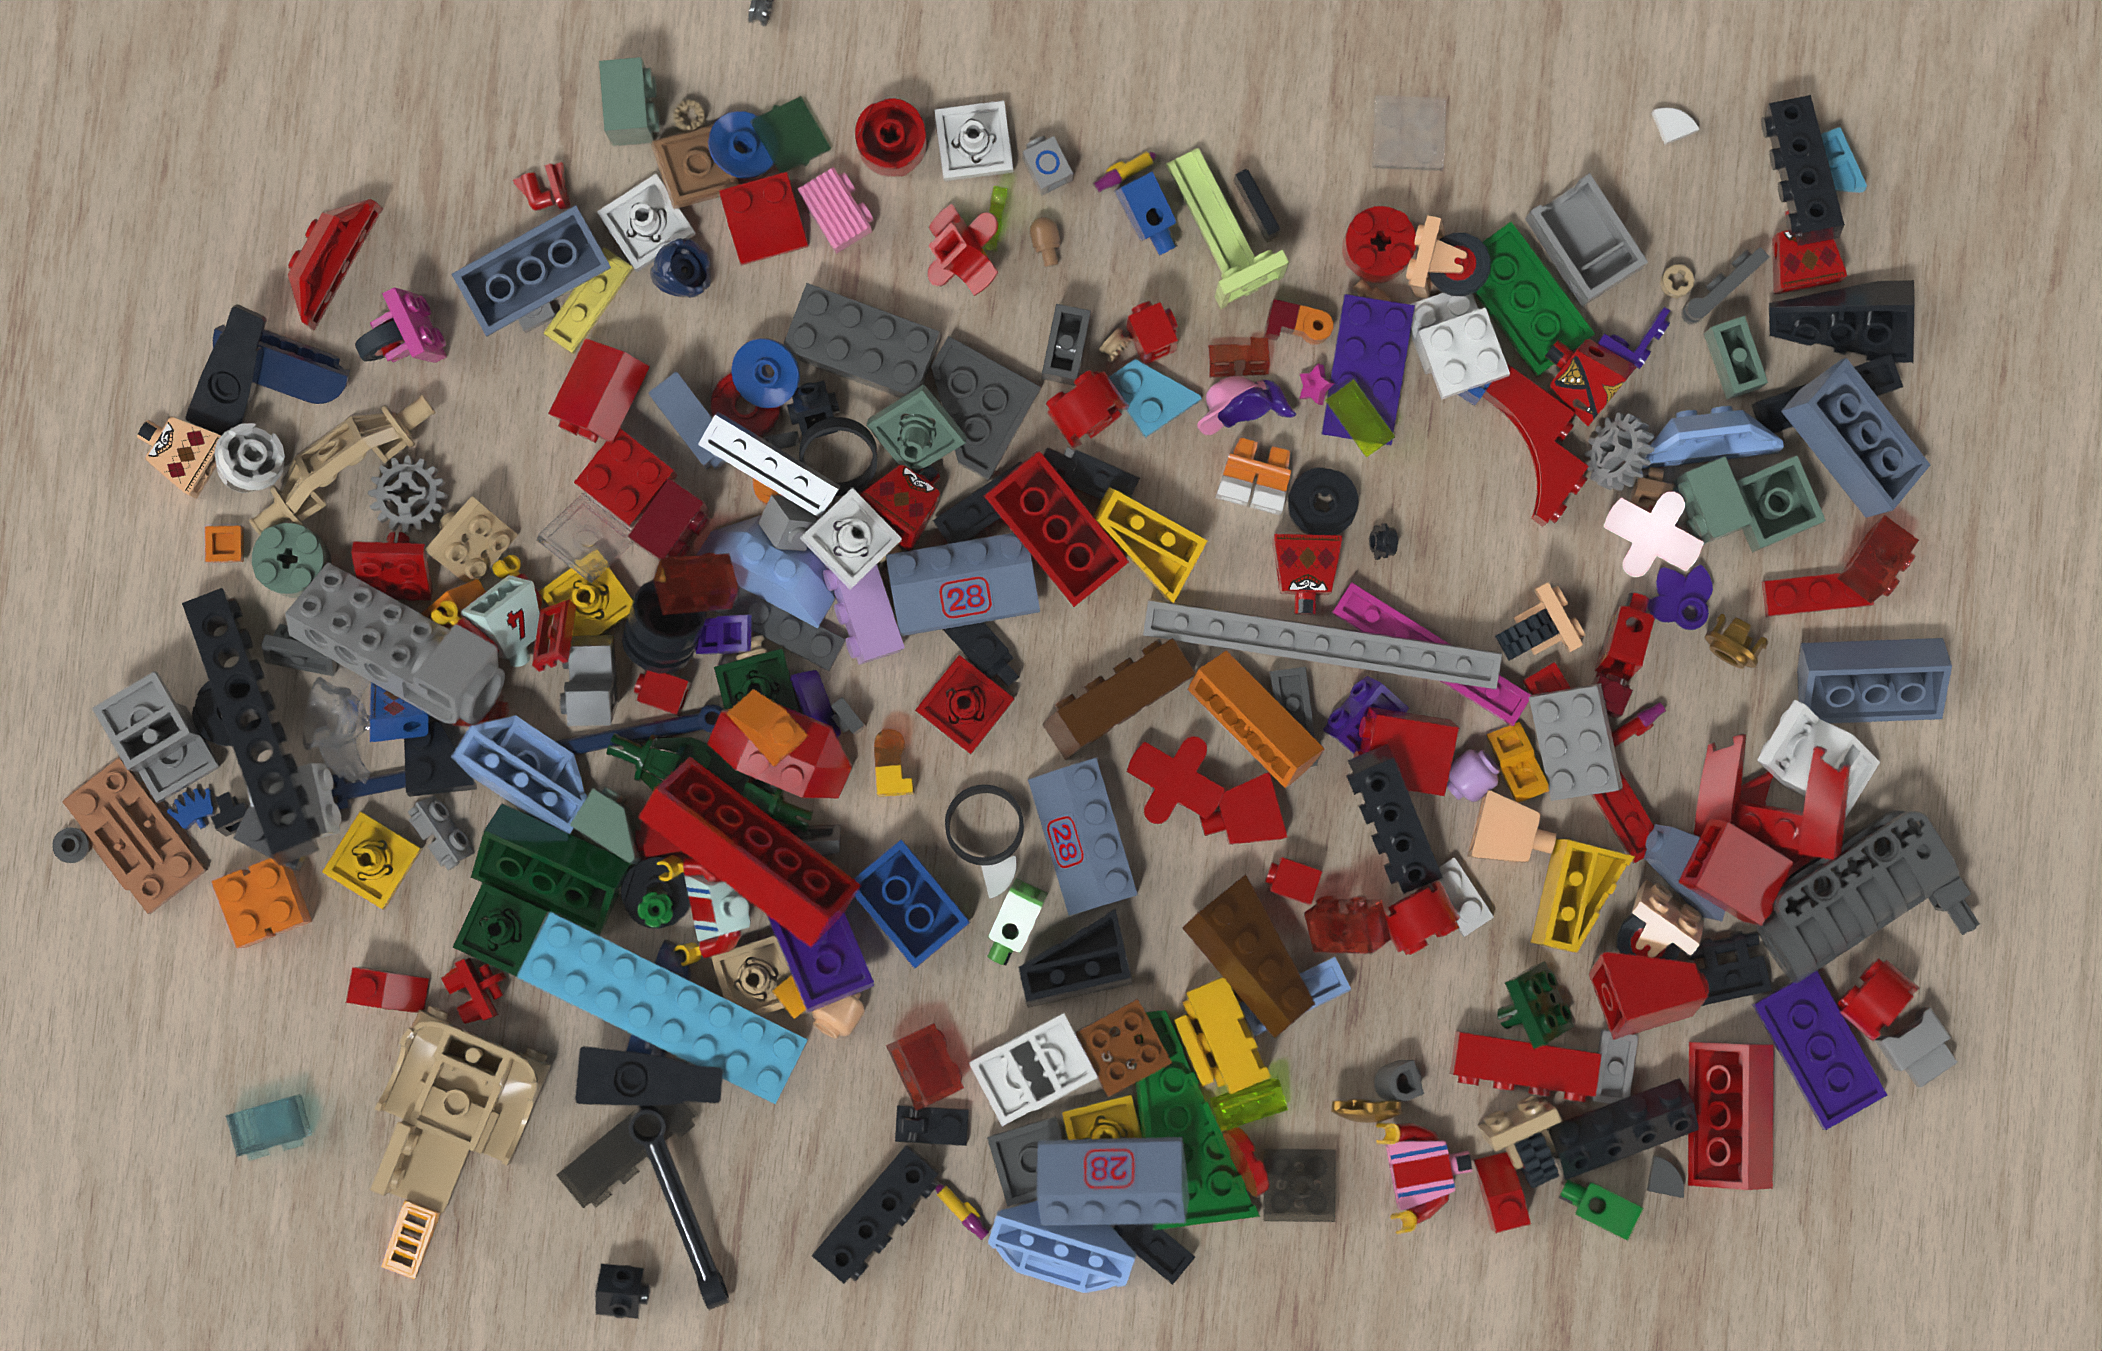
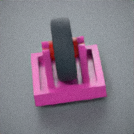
(402, 331)

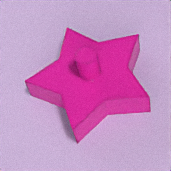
(1315, 385)

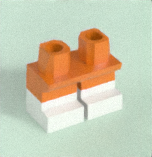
(1270, 483)

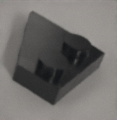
(431, 767)

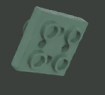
(916, 430)

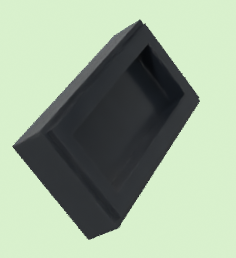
(1257, 205)

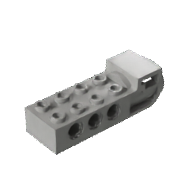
(397, 648)

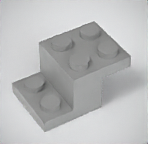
(156, 737)

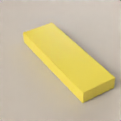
(587, 304)

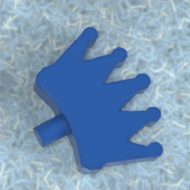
(194, 810)

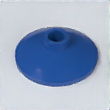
(736, 130)
(752, 378)

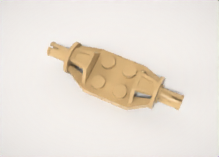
(333, 452)

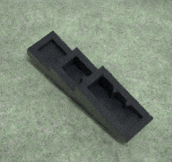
(1879, 375)

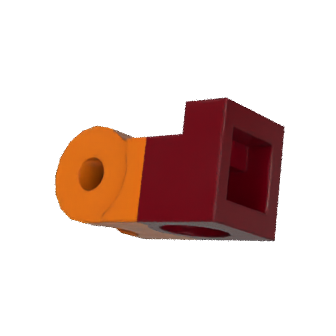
(1298, 320)

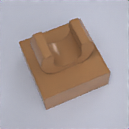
(1649, 489)

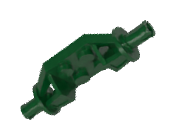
(663, 763)

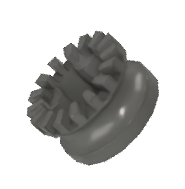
(759, 11)

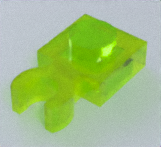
(997, 208)

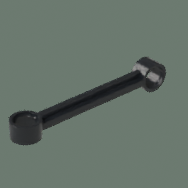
(708, 1276)

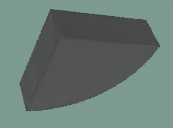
(1665, 1178)

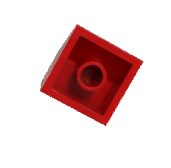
(763, 218)

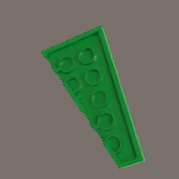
(1175, 1107)

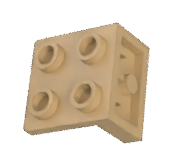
(420, 1167)

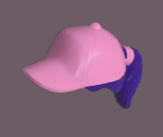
(1241, 400)

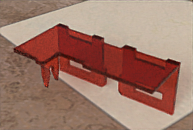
(1228, 353)

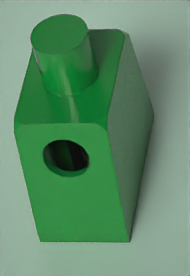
(1618, 1216)

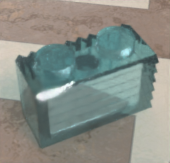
(269, 1126)

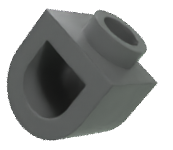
(1399, 1081)

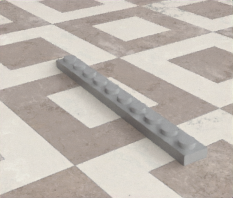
(1322, 644)

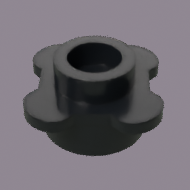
(1383, 541)

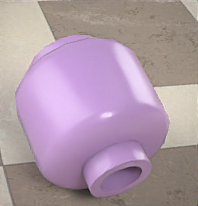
(1472, 775)

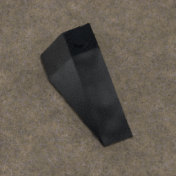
(1858, 319)

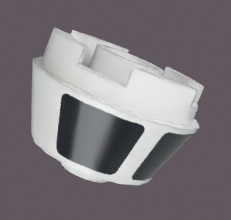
(249, 458)

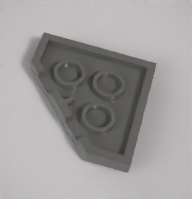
(983, 402)

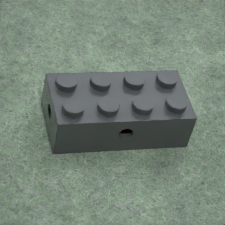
(861, 342)

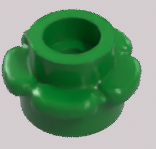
(662, 916)

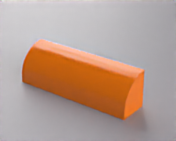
(1255, 718)

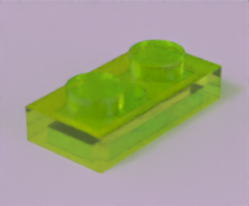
(1359, 418)
(1249, 1104)

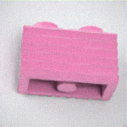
(836, 210)

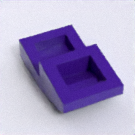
(725, 635)

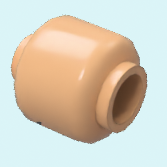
(839, 1017)

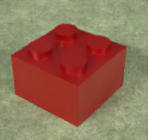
(624, 478)

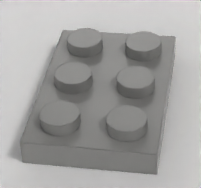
(1575, 742)

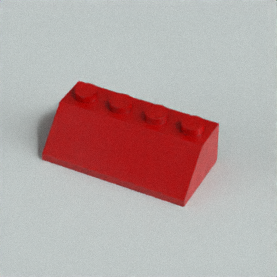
(1056, 528)
(1734, 1115)

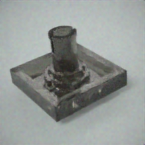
(1299, 1185)

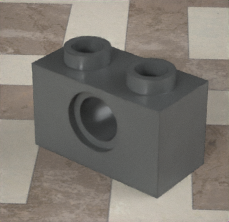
(1066, 344)

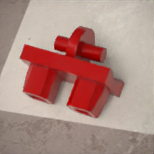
(467, 976)

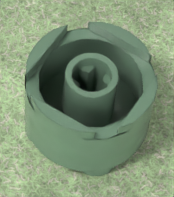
(281, 542)

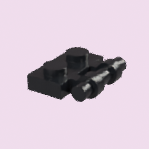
(1736, 978)

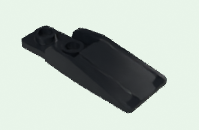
(229, 374)
(643, 1079)

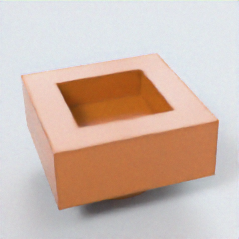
(224, 544)

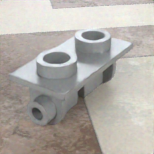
(433, 818)

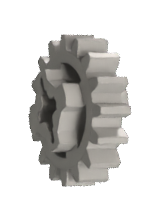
(1619, 451)
(407, 478)

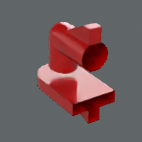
(530, 187)

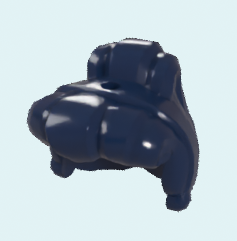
(667, 272)

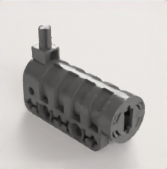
(1865, 894)

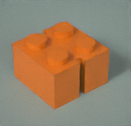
(261, 900)

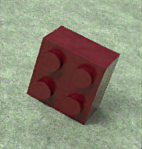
(670, 522)

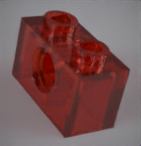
(1866, 572)
(1347, 925)

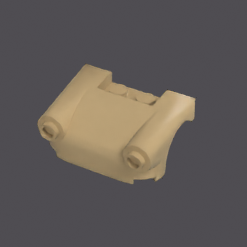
(463, 1086)

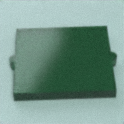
(790, 135)

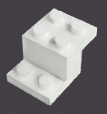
(1456, 343)
(1791, 751)
(1033, 1069)

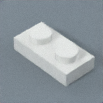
(1464, 897)

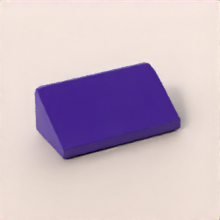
(814, 698)

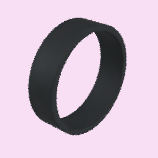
(851, 426)
(978, 789)

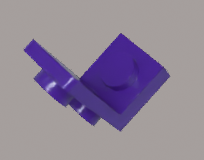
(1641, 353)

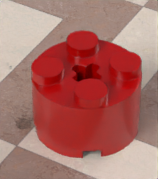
(883, 119)
(1365, 259)
(1087, 407)
(1420, 917)
(1878, 999)

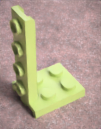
(1239, 267)

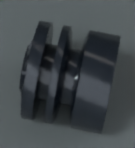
(659, 640)

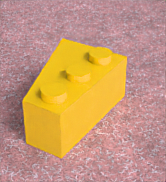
(1151, 541)
(1574, 893)
(1225, 1035)

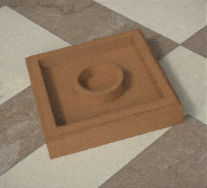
(689, 168)

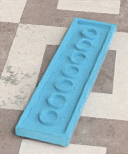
(661, 1007)

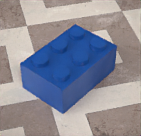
(909, 904)

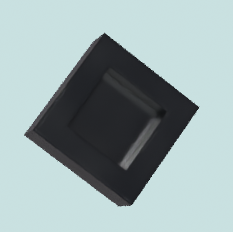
(230, 814)

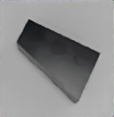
(1079, 965)

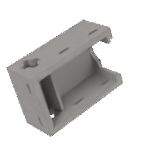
(1586, 240)

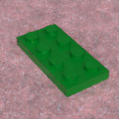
(1528, 301)

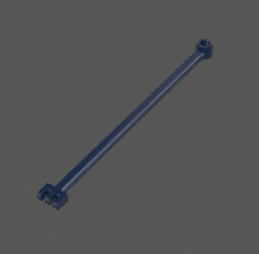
(576, 745)

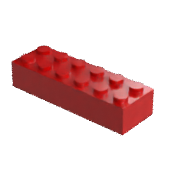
(749, 851)

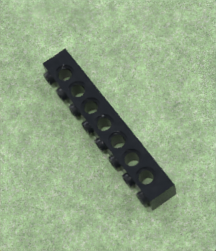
(204, 617)

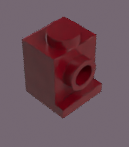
(1615, 693)

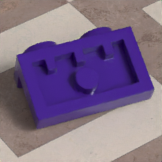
(1346, 720)

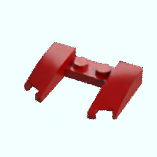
(1812, 832)

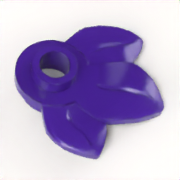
(1680, 592)

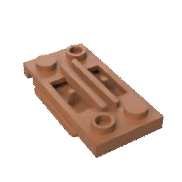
(135, 836)

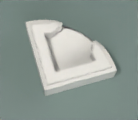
(1673, 124)
(999, 876)

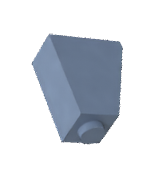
(686, 416)
(1668, 854)

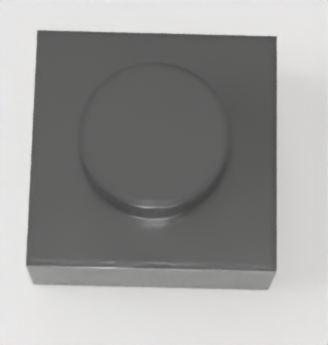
(846, 717)

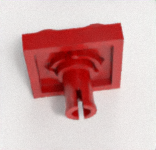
(394, 568)
(962, 678)

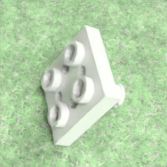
(972, 127)
(639, 211)
(860, 530)

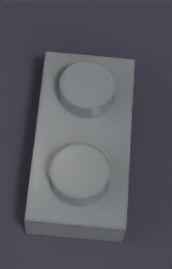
(1615, 1067)

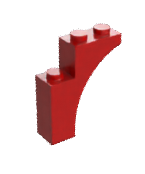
(1540, 421)

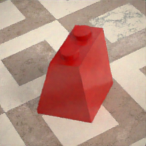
(1645, 991)

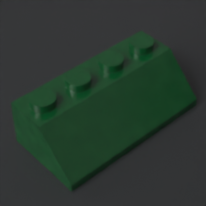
(549, 868)

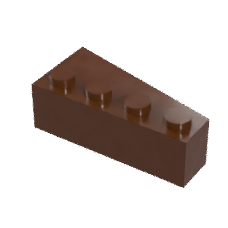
(1118, 697)
(1251, 956)

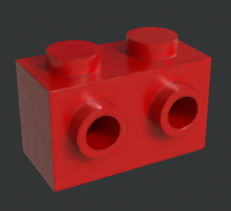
(1152, 331)

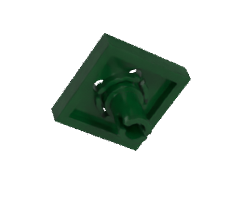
(771, 669)
(477, 938)
(1536, 1005)

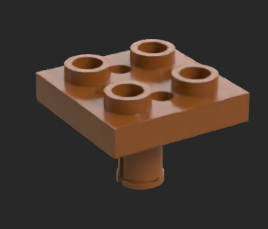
(1098, 1039)

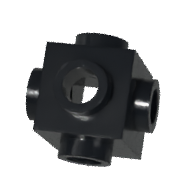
(812, 405)
(621, 1291)

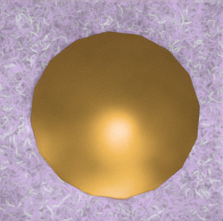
(1365, 1111)

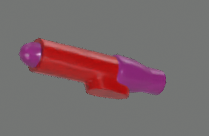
(1638, 725)

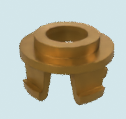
(1734, 643)

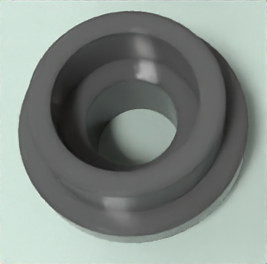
(81, 845)

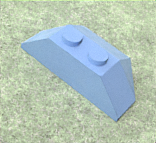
(1710, 437)
(779, 576)
(524, 769)
(1066, 1255)

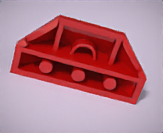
(327, 257)
(811, 771)

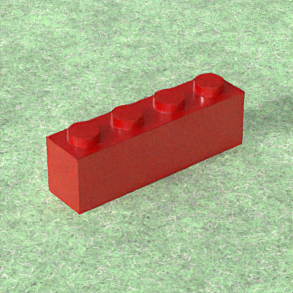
(1518, 1063)

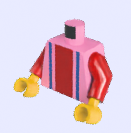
(1420, 1171)

